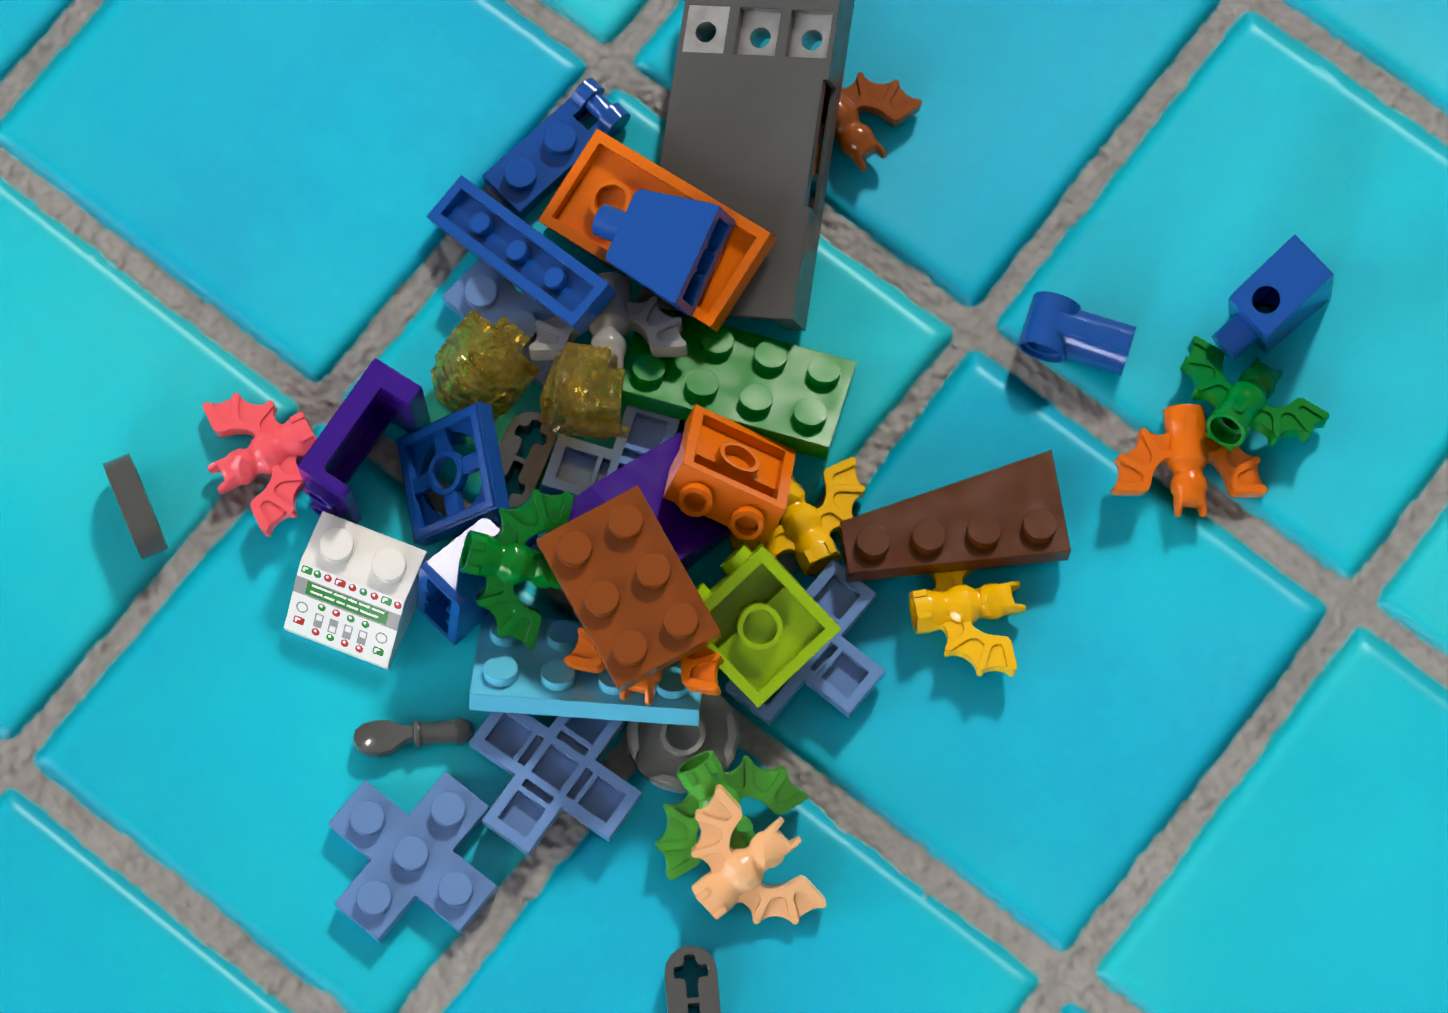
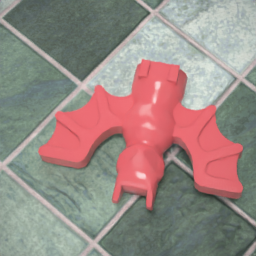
(272, 451)

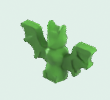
(699, 778)

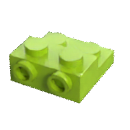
(764, 622)

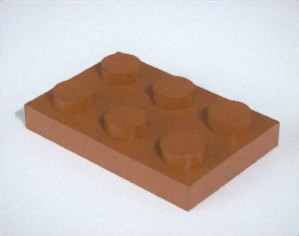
(628, 588)

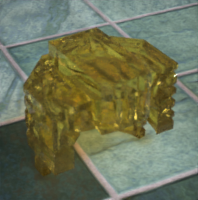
(483, 365)
(584, 394)

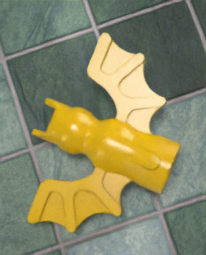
(808, 529)
(956, 608)

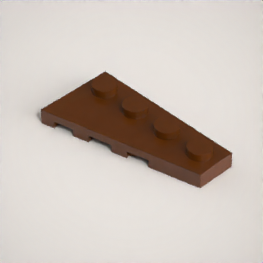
(968, 525)

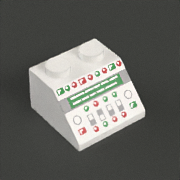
(355, 590)

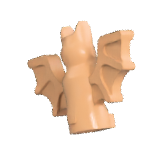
(739, 873)

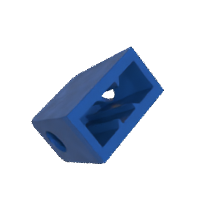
(665, 244)
(1290, 283)
(449, 595)

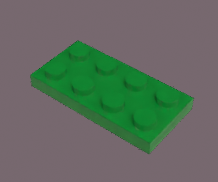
(747, 378)

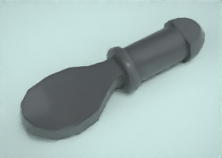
(386, 737)

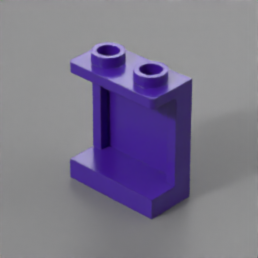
(353, 431)

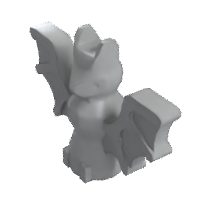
(613, 324)

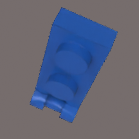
(551, 149)

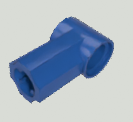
(1061, 331)

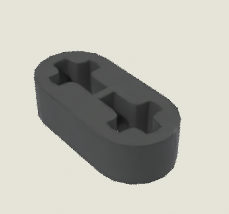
(535, 465)
(135, 506)
(707, 985)

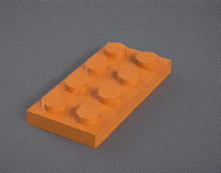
(611, 175)

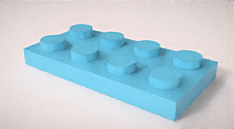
(538, 681)

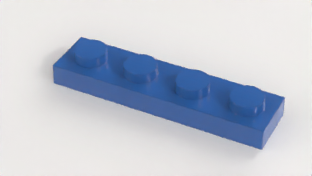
(522, 255)

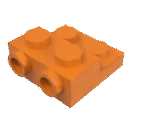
(730, 475)

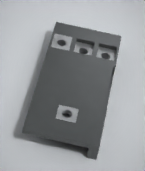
(750, 126)

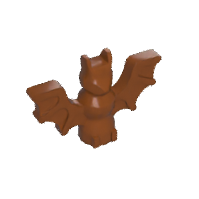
(856, 138)

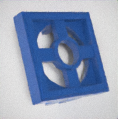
(441, 435)

